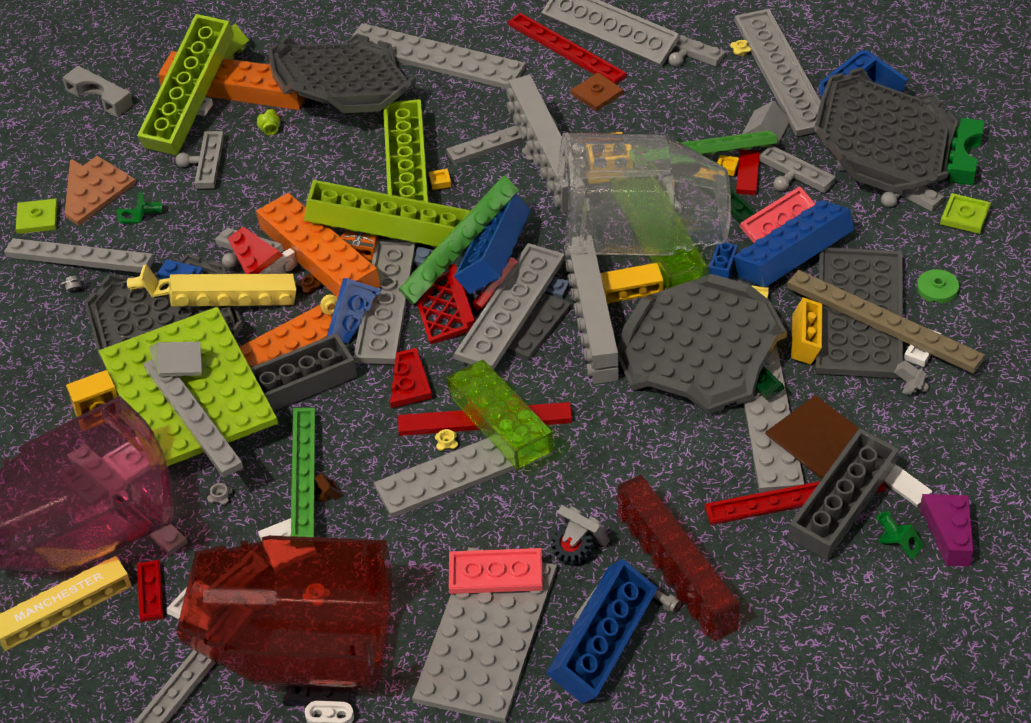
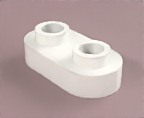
(330, 712)

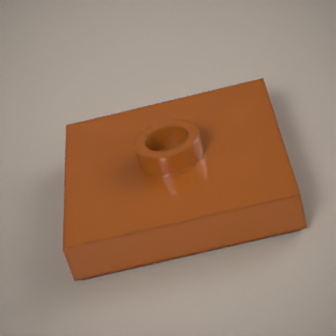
(597, 92)

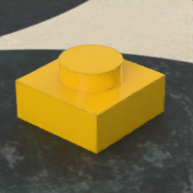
(730, 163)
(439, 179)

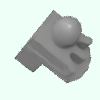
(913, 377)

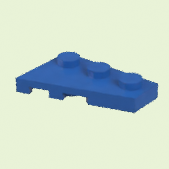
(350, 307)

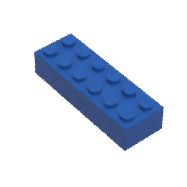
(793, 243)
(492, 247)
(602, 631)

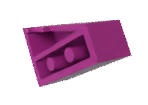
(951, 526)

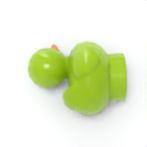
(269, 122)

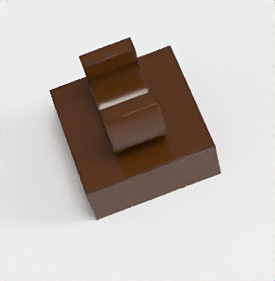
(327, 487)

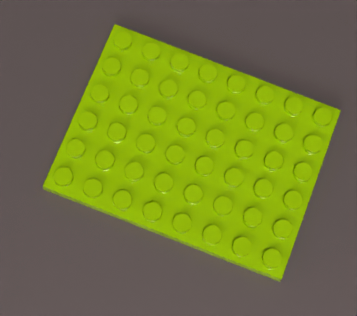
(223, 390)

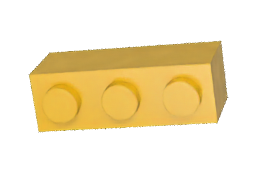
(632, 282)
(806, 331)

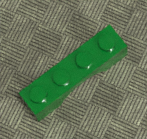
(964, 165)

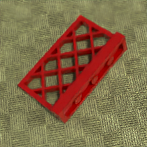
(462, 306)

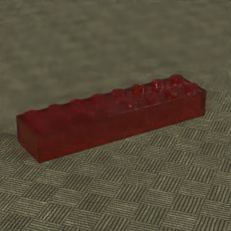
(677, 558)

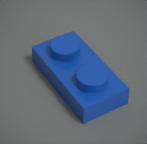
(173, 267)

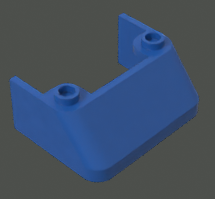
(874, 67)

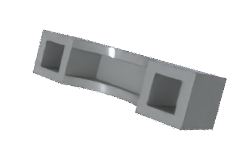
(83, 82)

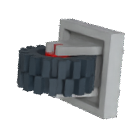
(576, 539)

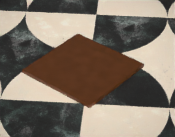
(814, 434)

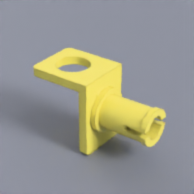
(148, 281)

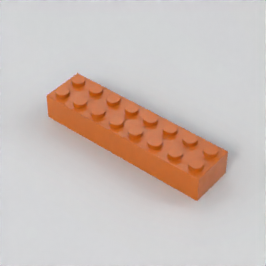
(244, 83)
(315, 245)

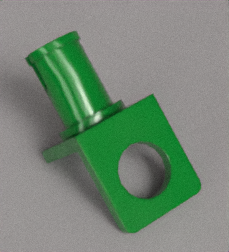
(141, 208)
(899, 534)

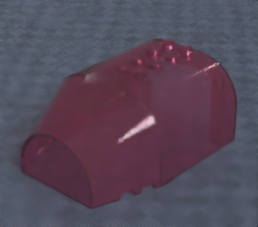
(83, 491)

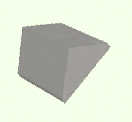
(768, 118)
(177, 358)

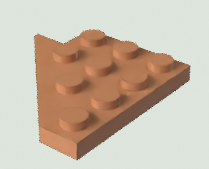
(93, 188)

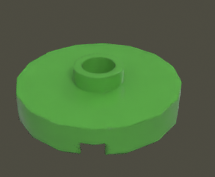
(937, 286)

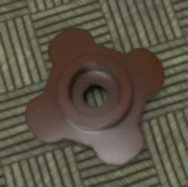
(308, 284)

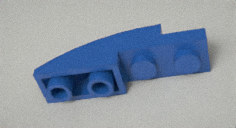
(722, 260)

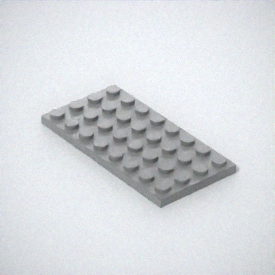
(482, 650)

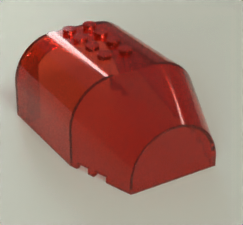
(292, 610)

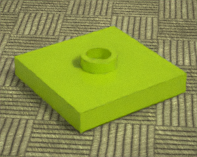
(965, 213)
(36, 216)

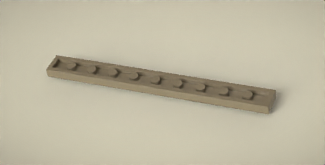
(886, 321)

